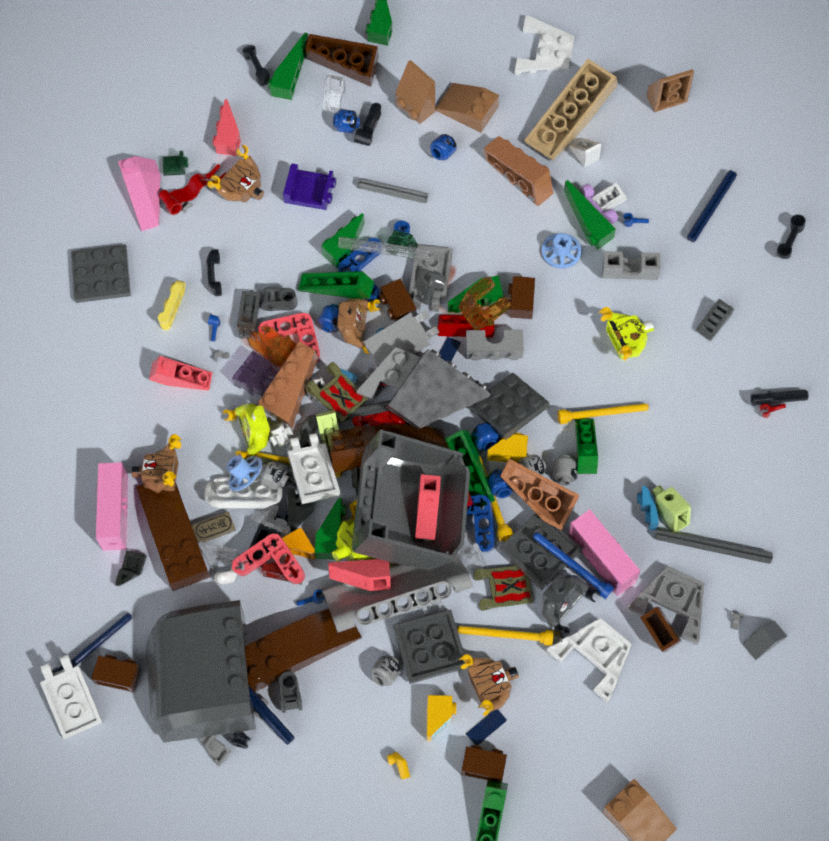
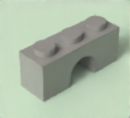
(618, 267)
(479, 348)

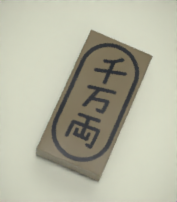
(214, 527)

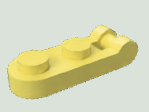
(172, 304)

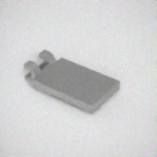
(438, 260)
(403, 334)

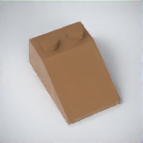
(670, 91)
(416, 93)
(469, 105)
(638, 815)

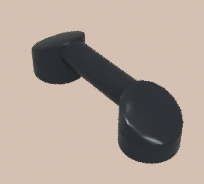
(262, 74)
(797, 225)
(213, 258)

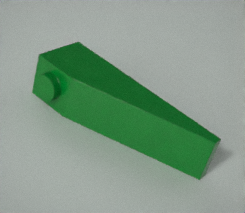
(287, 74)
(593, 224)
(337, 284)
(478, 481)

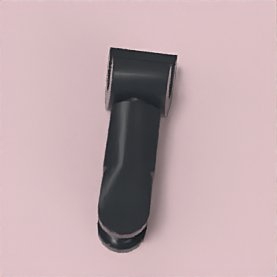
(365, 134)

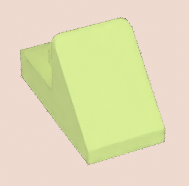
(326, 424)

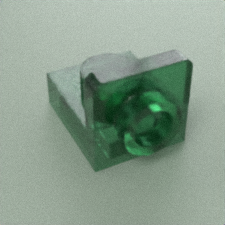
(175, 164)
(402, 239)

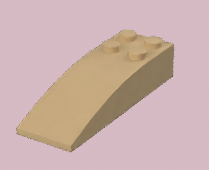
(572, 110)

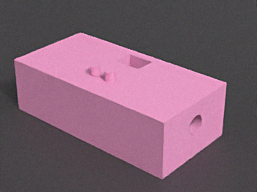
(112, 506)
(604, 552)

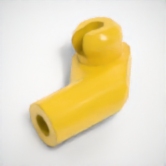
(401, 763)

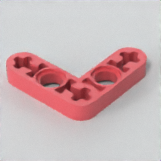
(302, 330)
(275, 552)

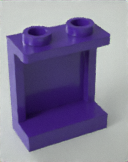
(308, 188)

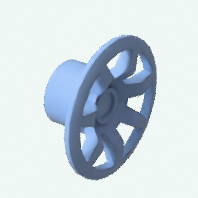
(561, 247)
(240, 469)

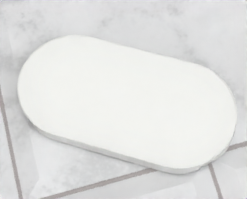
(253, 496)

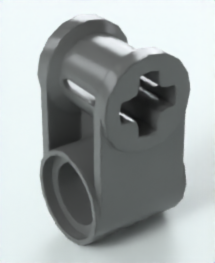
(276, 298)
(290, 696)

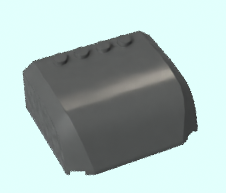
(390, 496)
(199, 673)

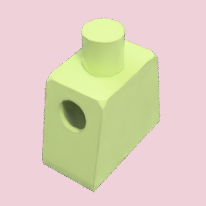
(672, 508)

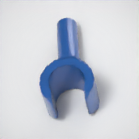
(629, 223)
(215, 322)
(312, 599)

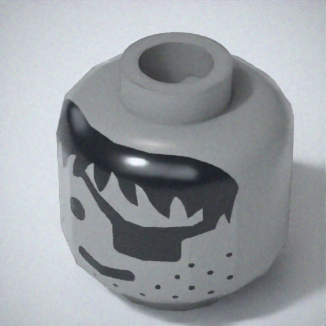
(533, 463)
(565, 469)
(273, 476)
(385, 671)

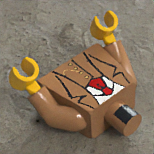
(240, 181)
(353, 320)
(160, 468)
(489, 681)

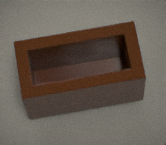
(521, 297)
(397, 300)
(660, 629)
(116, 673)
(484, 763)

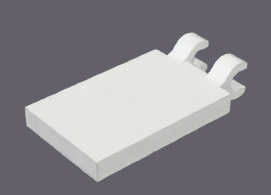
(312, 470)
(69, 698)

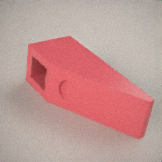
(228, 135)
(179, 374)
(427, 507)
(364, 574)

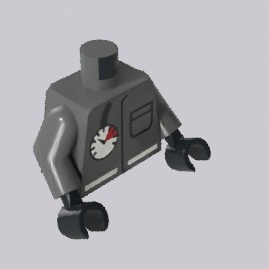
(560, 599)

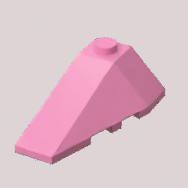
(143, 186)

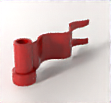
(189, 192)

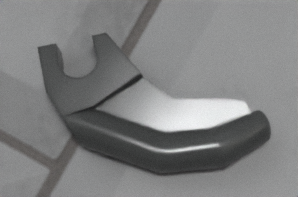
(305, 429)

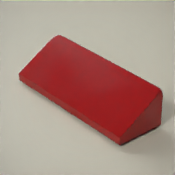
(457, 325)

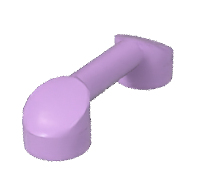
(588, 192)

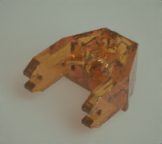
(474, 311)
(272, 345)

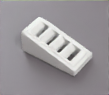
(614, 188)

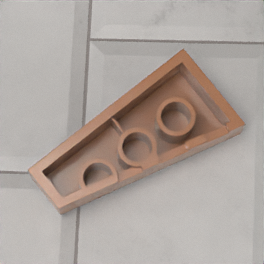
(520, 169)
(287, 389)

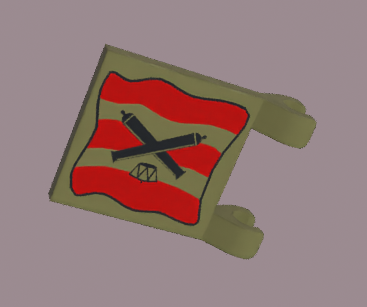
(337, 394)
(507, 587)

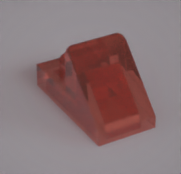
(273, 571)

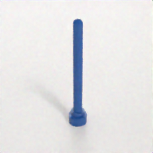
(603, 587)

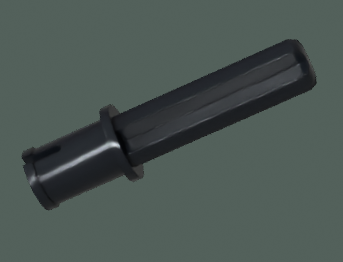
(779, 397)

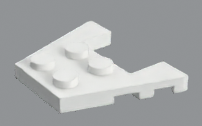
(553, 48)
(602, 648)

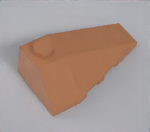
(546, 498)

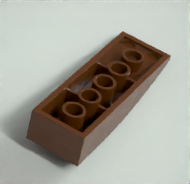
(349, 445)
(173, 537)
(294, 648)

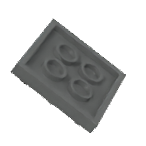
(100, 273)
(510, 406)
(532, 557)
(429, 646)

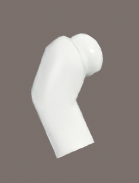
(226, 577)

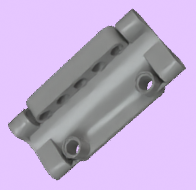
(406, 581)

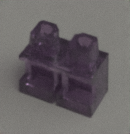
(253, 374)

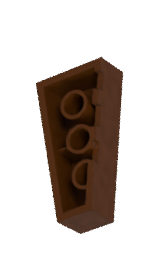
(344, 56)

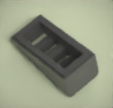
(720, 309)

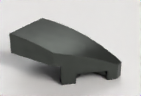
(131, 567)

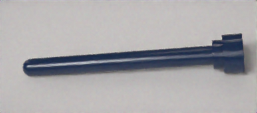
(98, 641)

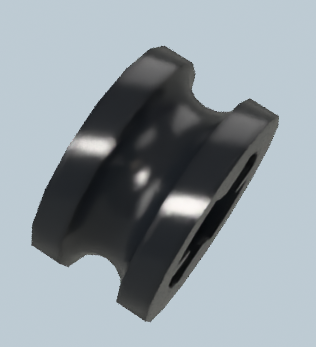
(240, 740)

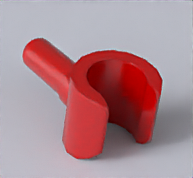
(771, 409)

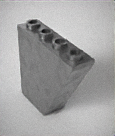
(434, 391)

